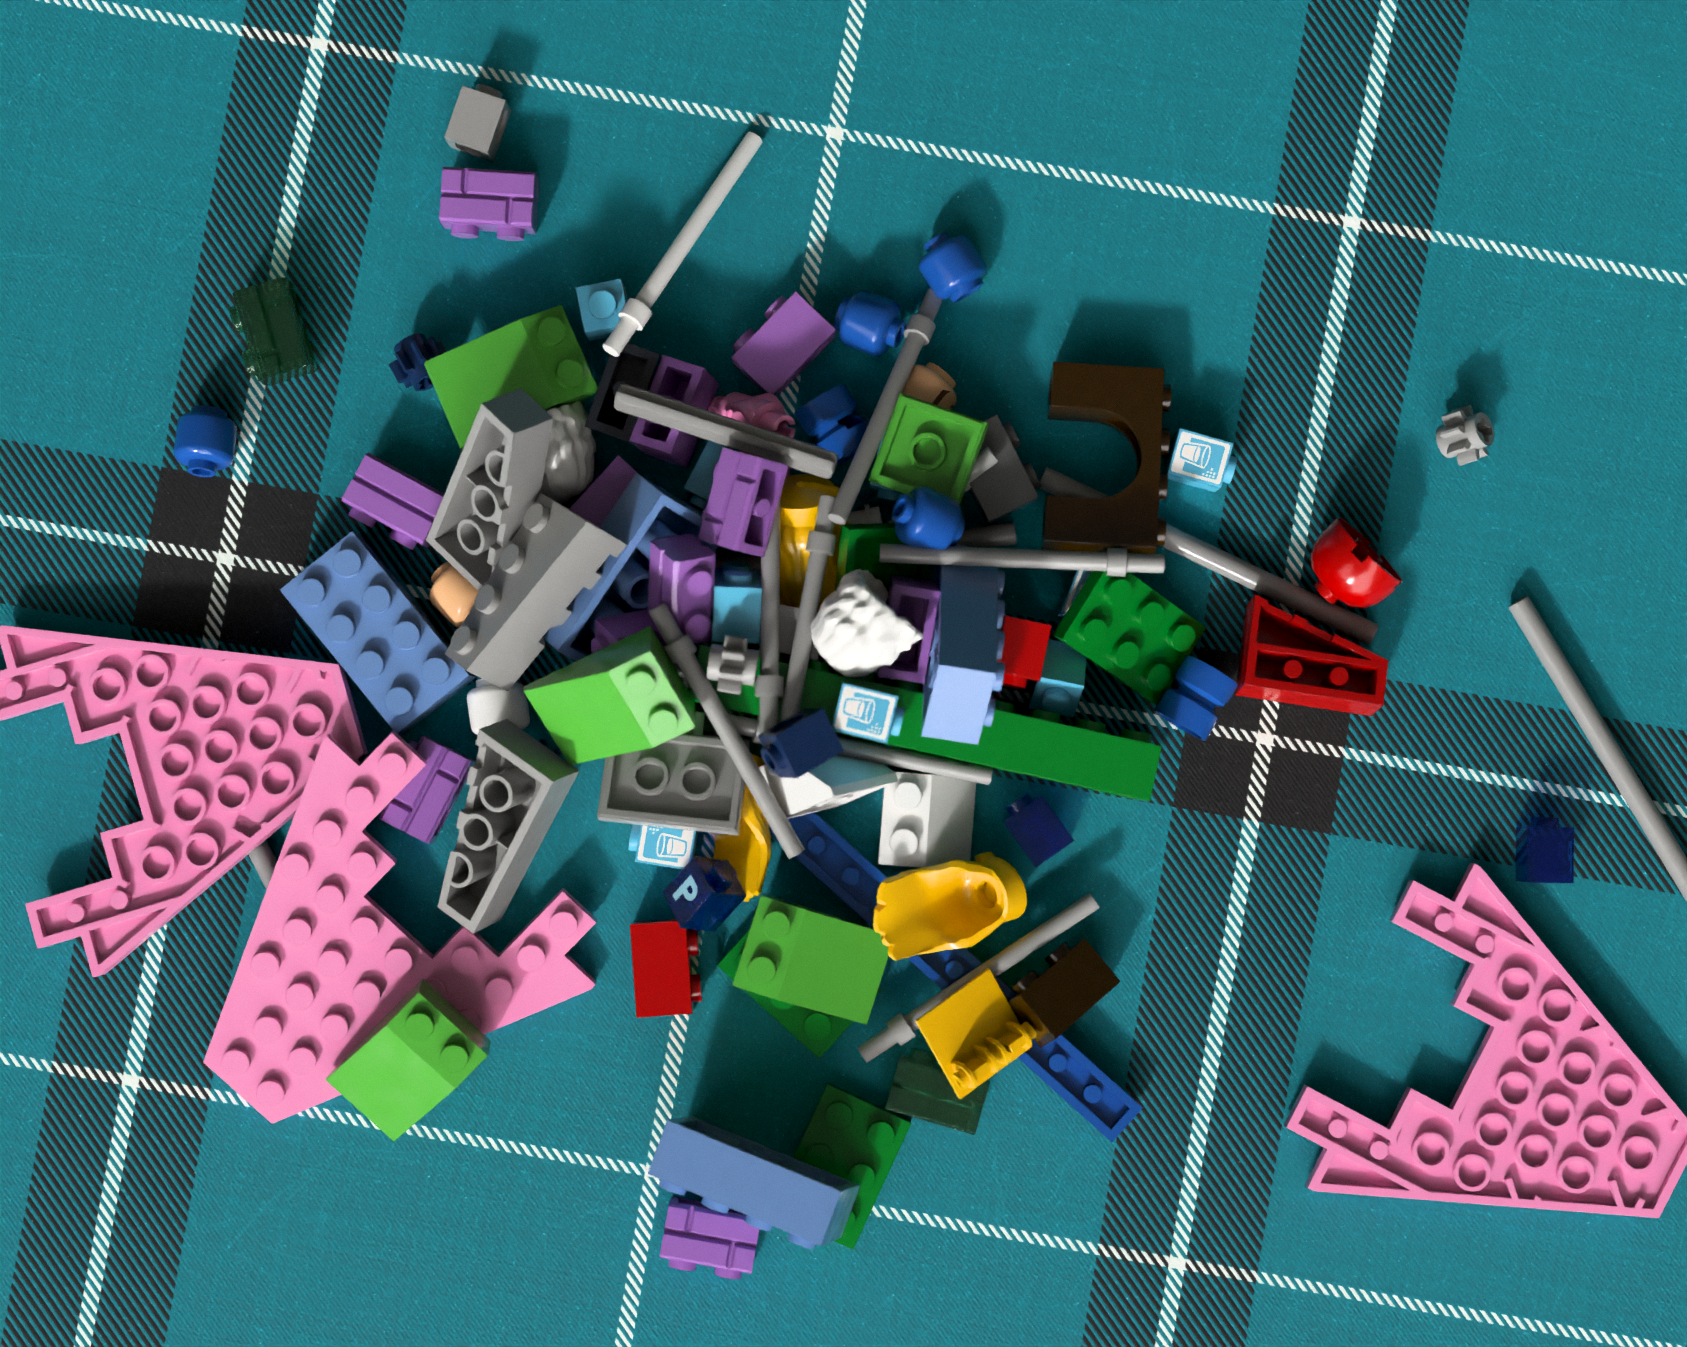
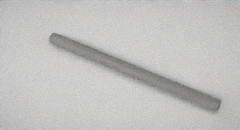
(1235, 568)
(1602, 740)

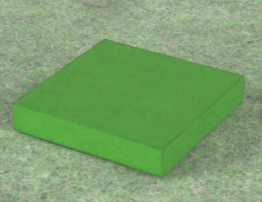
(928, 449)

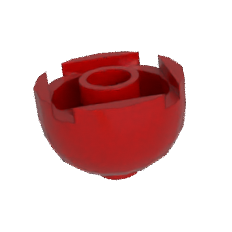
(1351, 568)

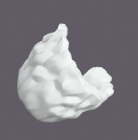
(569, 455)
(858, 629)

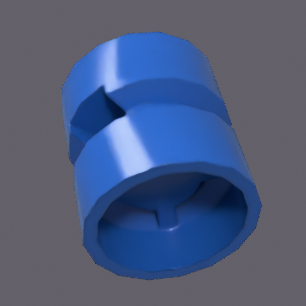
(833, 422)
(1198, 693)

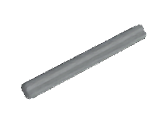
(725, 431)

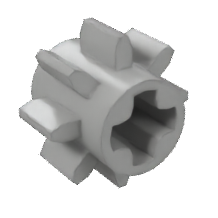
(1465, 435)
(732, 664)

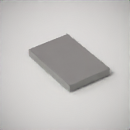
(675, 786)

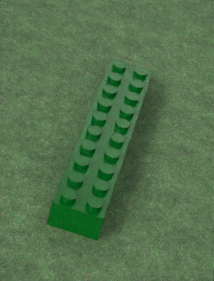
(1013, 743)

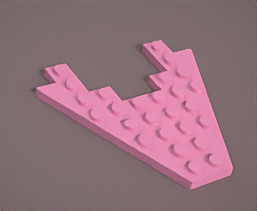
(213, 756)
(335, 963)
(1548, 1106)

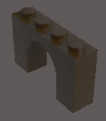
(1133, 405)

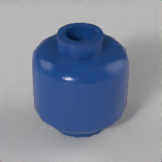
(952, 267)
(869, 323)
(205, 440)
(928, 519)

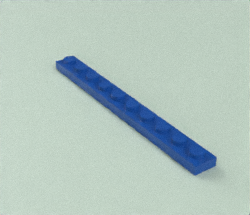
(1056, 1063)

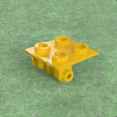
(974, 1033)

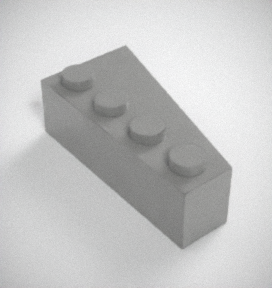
(492, 485)
(530, 591)
(505, 818)

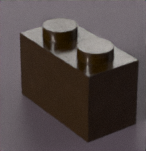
(1062, 991)

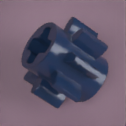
(411, 356)

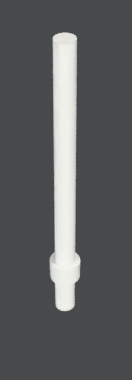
(637, 311)

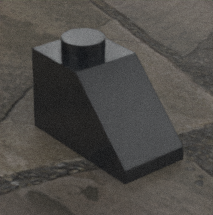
(632, 367)

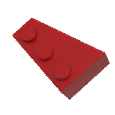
(1305, 666)

